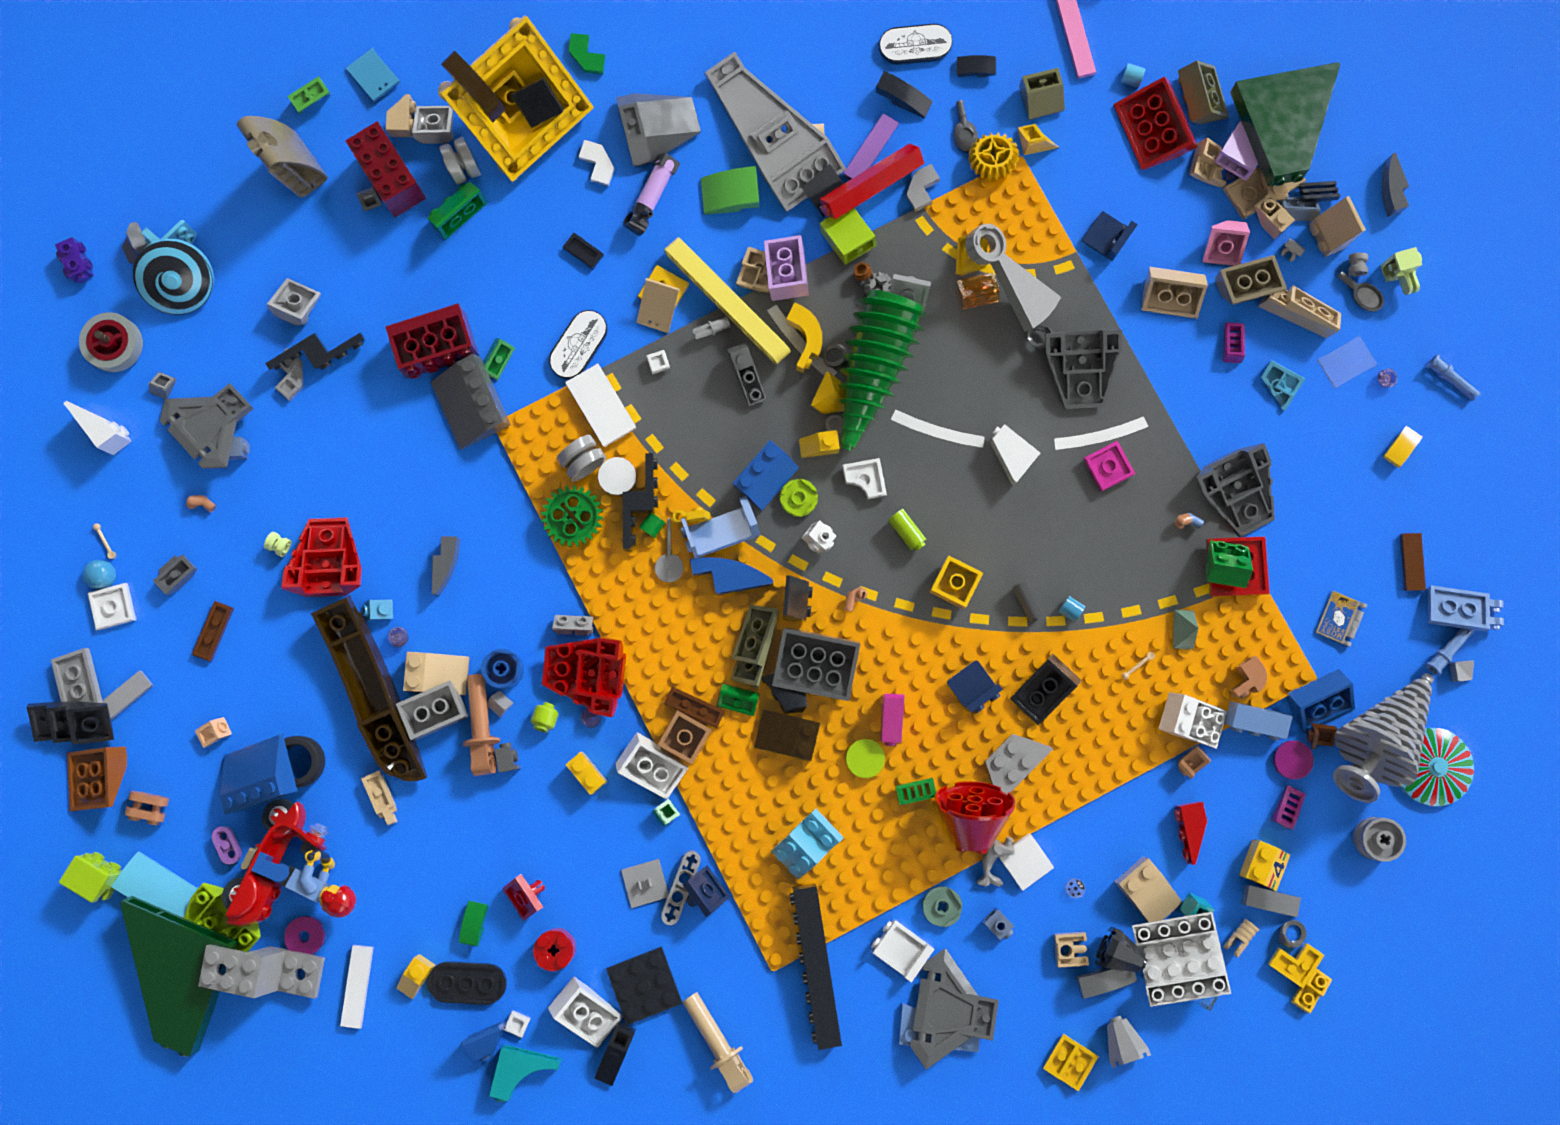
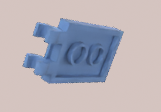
(1463, 609)

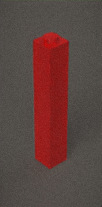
(872, 181)

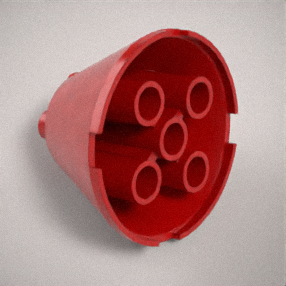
(974, 813)

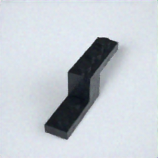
(315, 352)
(639, 501)

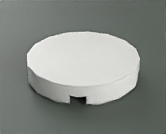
(617, 476)

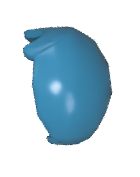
(99, 574)

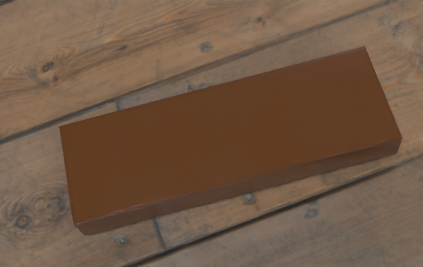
(1412, 561)
(213, 631)
(694, 707)

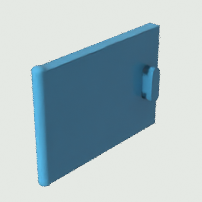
(373, 75)

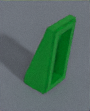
(899, 792)

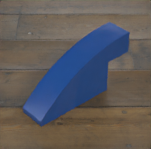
(730, 575)

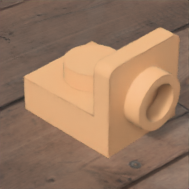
(213, 731)

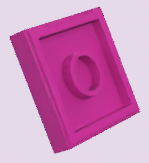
(1109, 466)

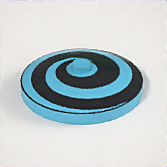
(173, 276)

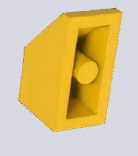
(819, 444)
(415, 976)

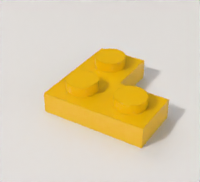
(1299, 968)

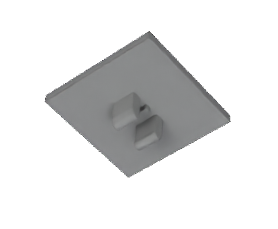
(645, 883)

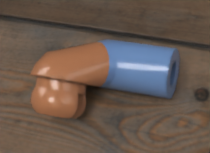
(1186, 519)

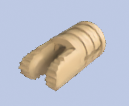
(1244, 934)

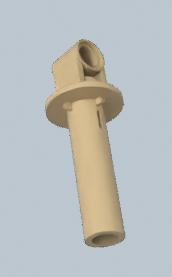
(727, 1058)

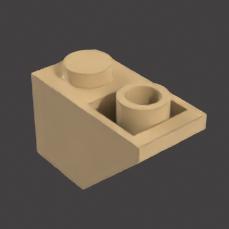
(400, 118)
(1273, 216)

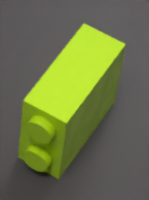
(848, 235)

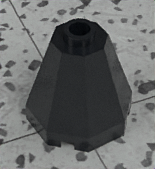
(1120, 953)

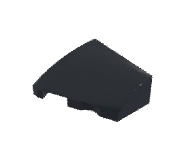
(789, 700)

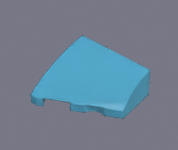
(1282, 383)

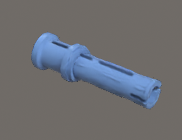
(1446, 372)
(1444, 655)

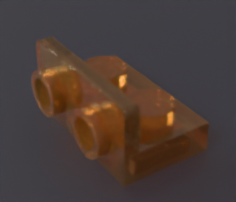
(979, 290)

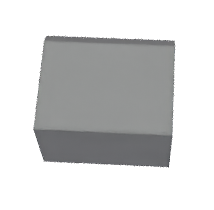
(499, 703)

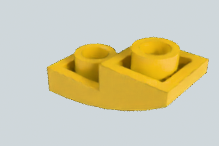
(1402, 447)
(1306, 997)

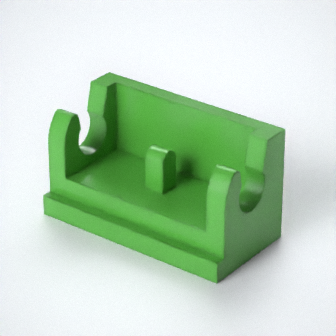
(308, 94)

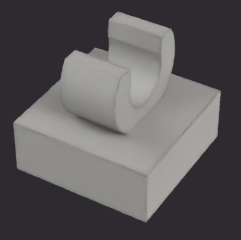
(1294, 248)

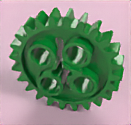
(585, 505)

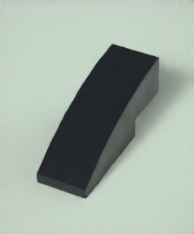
(903, 94)

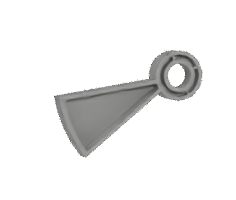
(1027, 295)

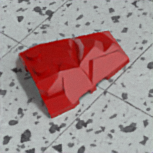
(587, 673)

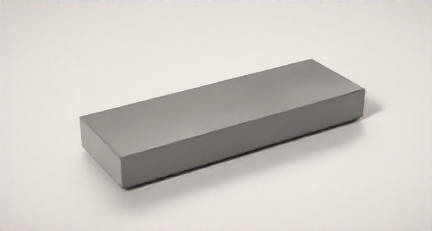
(127, 693)

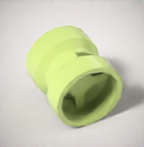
(277, 544)

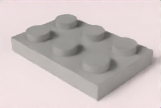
(76, 677)

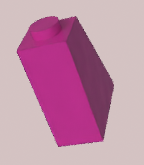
(892, 719)

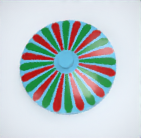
(1443, 771)

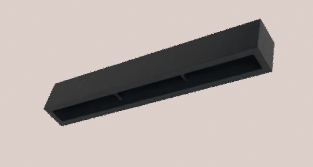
(817, 966)

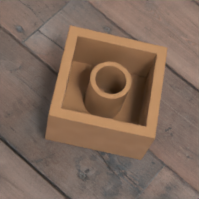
(685, 737)

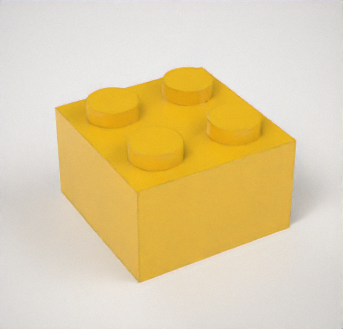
(956, 582)

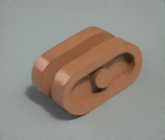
(152, 816)

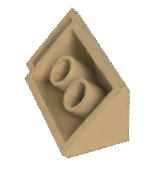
(1303, 310)

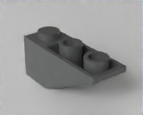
(747, 373)

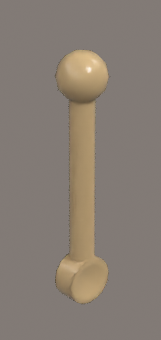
(112, 555)
(1149, 656)

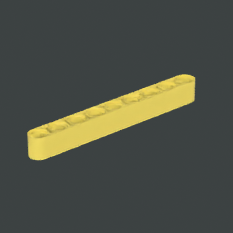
(727, 301)

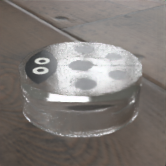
(1074, 888)

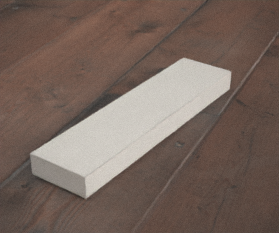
(357, 986)

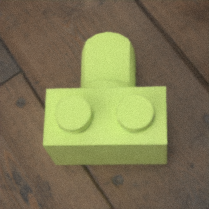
(1403, 267)

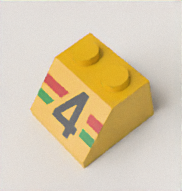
(1264, 864)

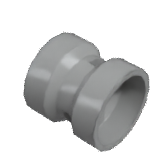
(1358, 264)

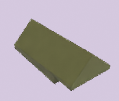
(754, 645)

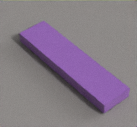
(871, 147)

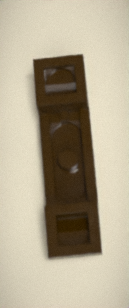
(473, 85)

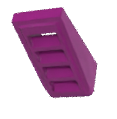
(1232, 354)
(1295, 810)

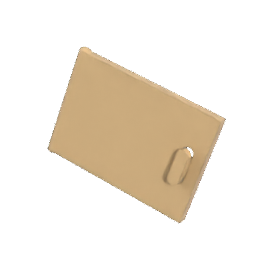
(657, 305)

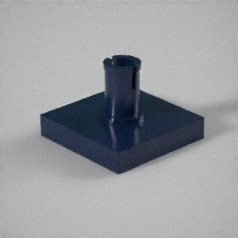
(705, 891)

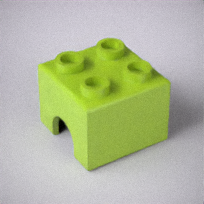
(91, 876)

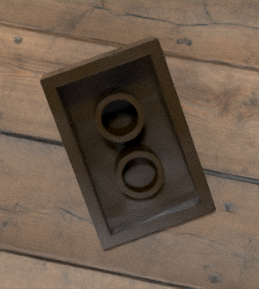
(787, 735)

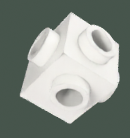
(819, 537)

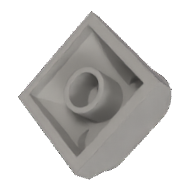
(433, 124)
(293, 302)

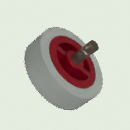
(110, 342)

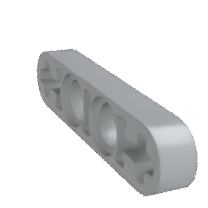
(677, 886)

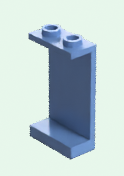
(721, 531)

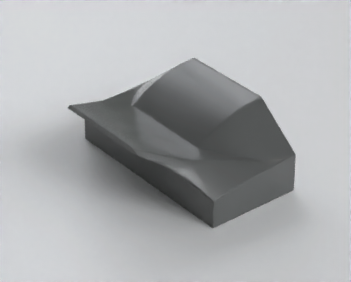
(134, 242)
(175, 574)

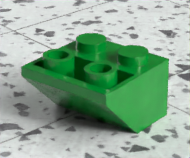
(1228, 564)

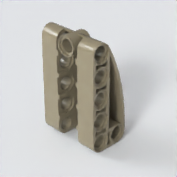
(282, 153)

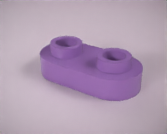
(225, 846)

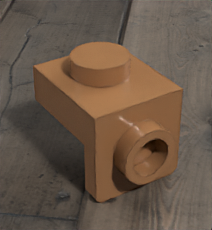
(1193, 762)

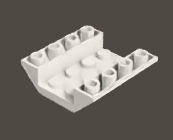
(1182, 959)

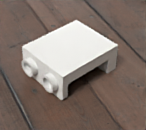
(902, 949)

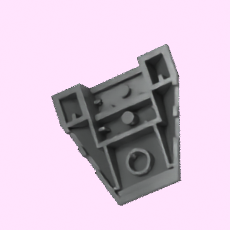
(1083, 364)
(1240, 488)

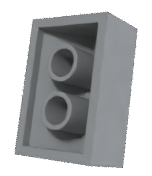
(432, 710)

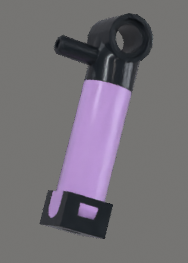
(638, 218)

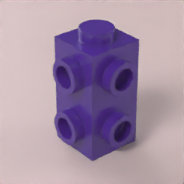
(75, 263)

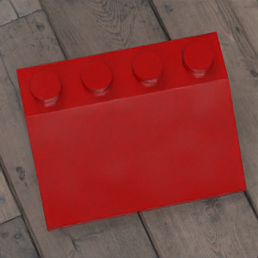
(1155, 124)

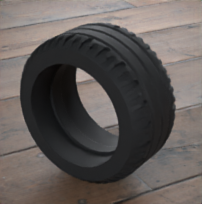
(317, 757)

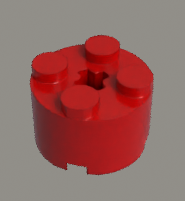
(546, 957)

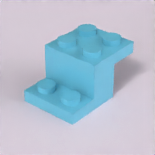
(807, 844)

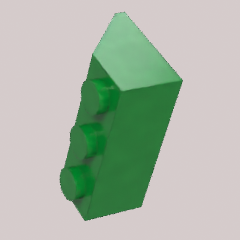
(457, 210)

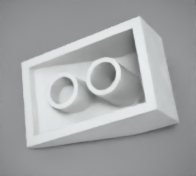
(103, 433)
(650, 766)
(584, 1012)

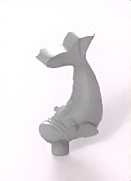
(996, 850)

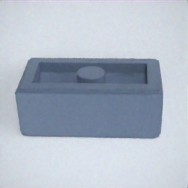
(1301, 210)

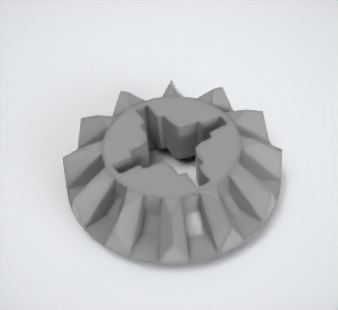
(881, 278)

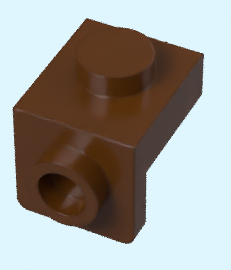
(1321, 735)

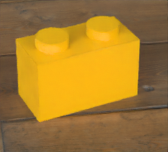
(586, 773)

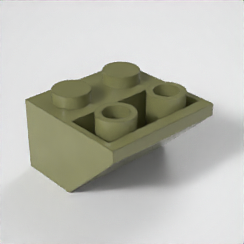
(1042, 93)

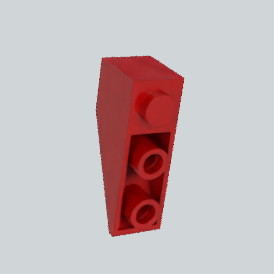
(1192, 825)

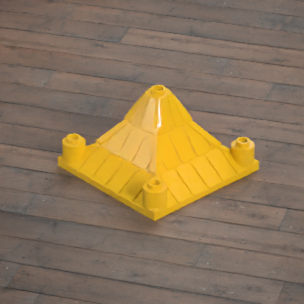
(506, 67)

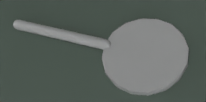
(669, 566)

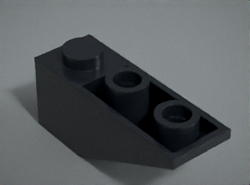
(615, 1053)

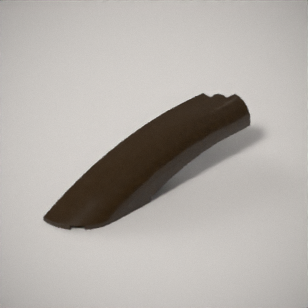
(369, 689)

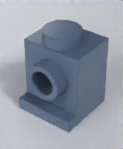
(992, 921)

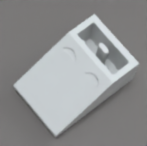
(1192, 719)

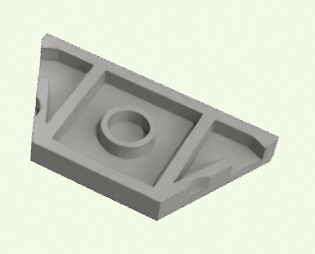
(1014, 761)

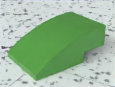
(730, 191)

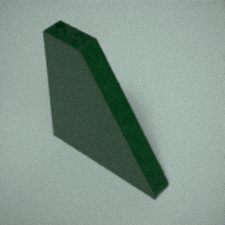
(1285, 118)
(169, 967)

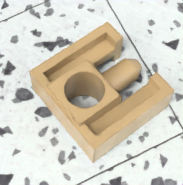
(1067, 939)

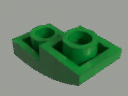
(472, 923)

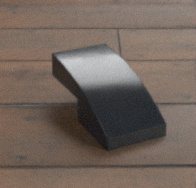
(976, 65)

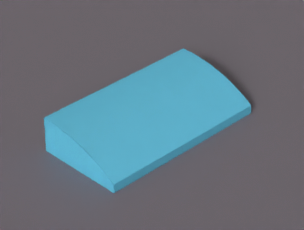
(154, 884)

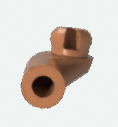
(200, 500)
(854, 596)

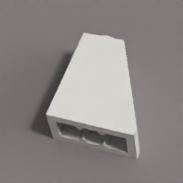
(1012, 452)

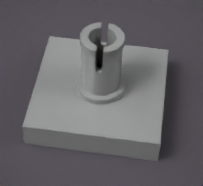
(911, 288)

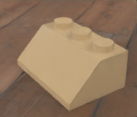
(1174, 292)

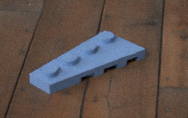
(907, 1033)

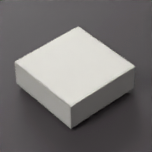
(658, 362)
(517, 1024)

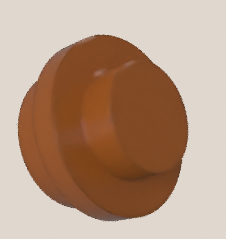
(862, 271)

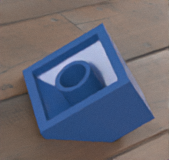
(484, 1042)

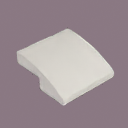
(1027, 863)

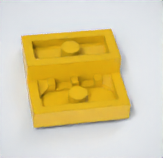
(1071, 1062)

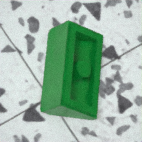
(497, 358)
(738, 699)

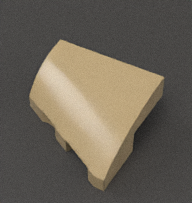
(1203, 163)
(754, 271)

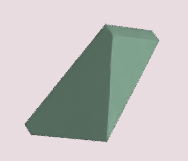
(1184, 629)

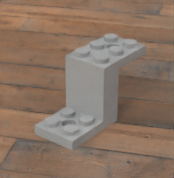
(261, 971)

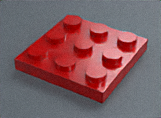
(1259, 579)

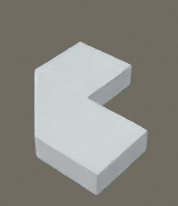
(603, 167)

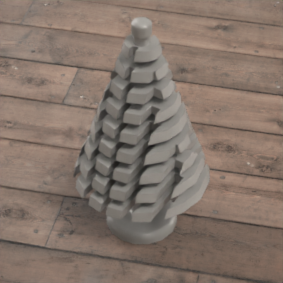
(1384, 742)

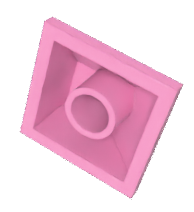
(1227, 243)

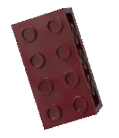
(385, 169)
(431, 341)

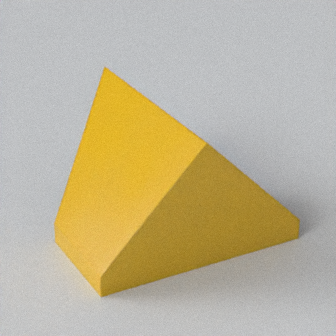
(1034, 140)
(828, 395)

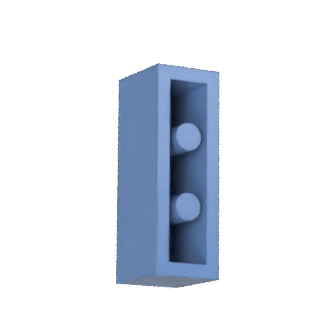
(1258, 721)

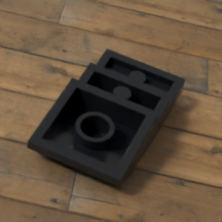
(70, 722)

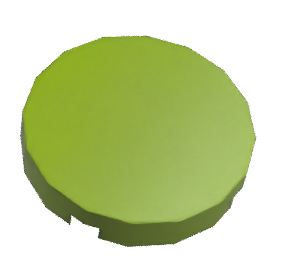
(798, 497)
(865, 758)

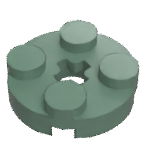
(941, 918)

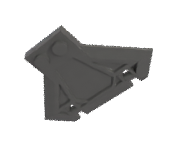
(206, 424)
(949, 1011)

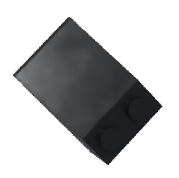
(796, 599)
(1045, 689)

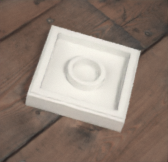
(111, 606)

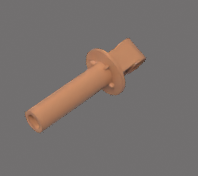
(482, 743)

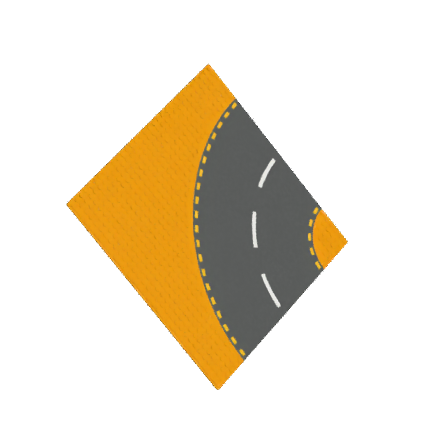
(937, 463)

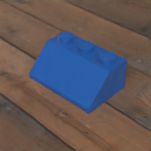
(765, 475)
(1322, 700)

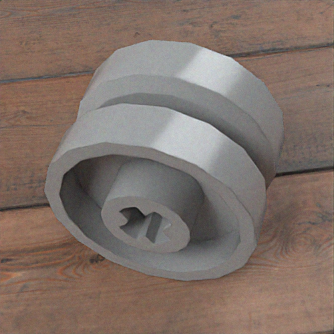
(459, 161)
(581, 458)
(1379, 839)

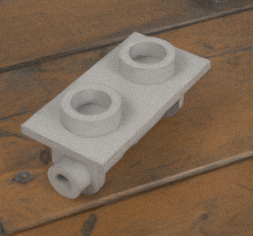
(566, 624)

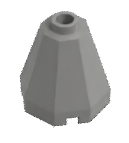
(1124, 1042)

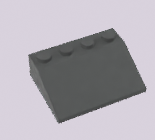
(470, 401)
(816, 663)

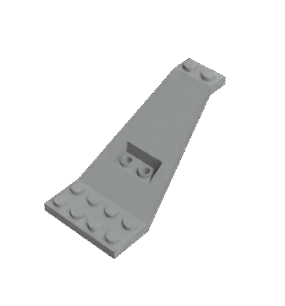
(758, 112)

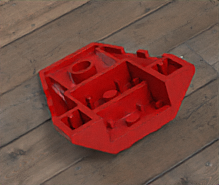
(324, 560)

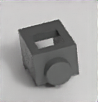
(506, 758)

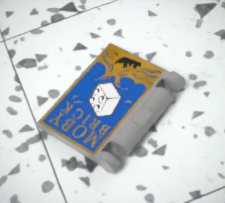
(1340, 618)

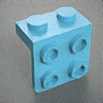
(180, 231)

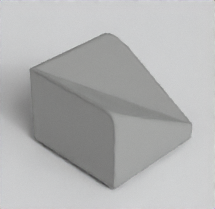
(1461, 670)

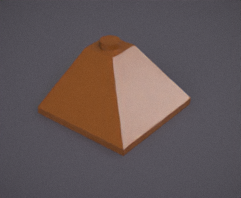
(95, 777)

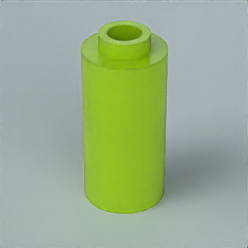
(907, 530)

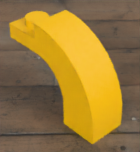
(807, 324)

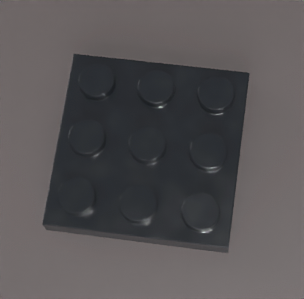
(644, 985)

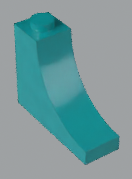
(514, 1065)

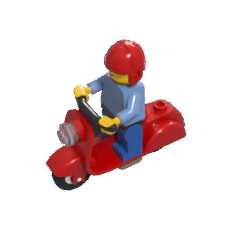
(252, 896)

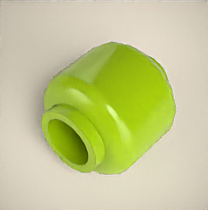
(544, 717)

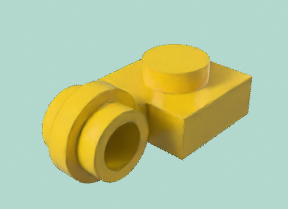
(696, 515)

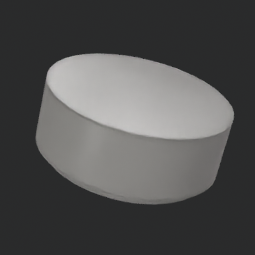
(833, 423)

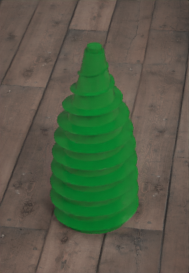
(876, 358)

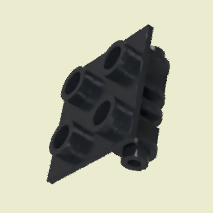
(821, 185)

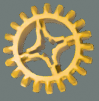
(1002, 148)

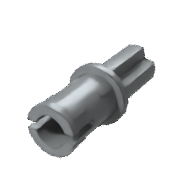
(711, 328)

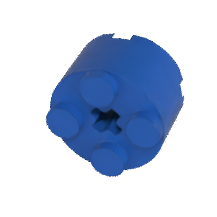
(497, 659)

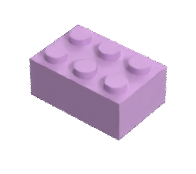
(786, 268)

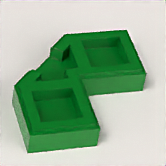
(588, 61)

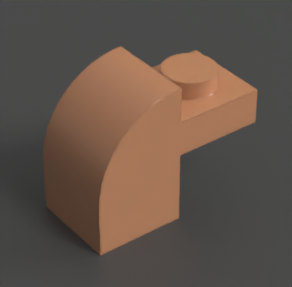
(1254, 677)

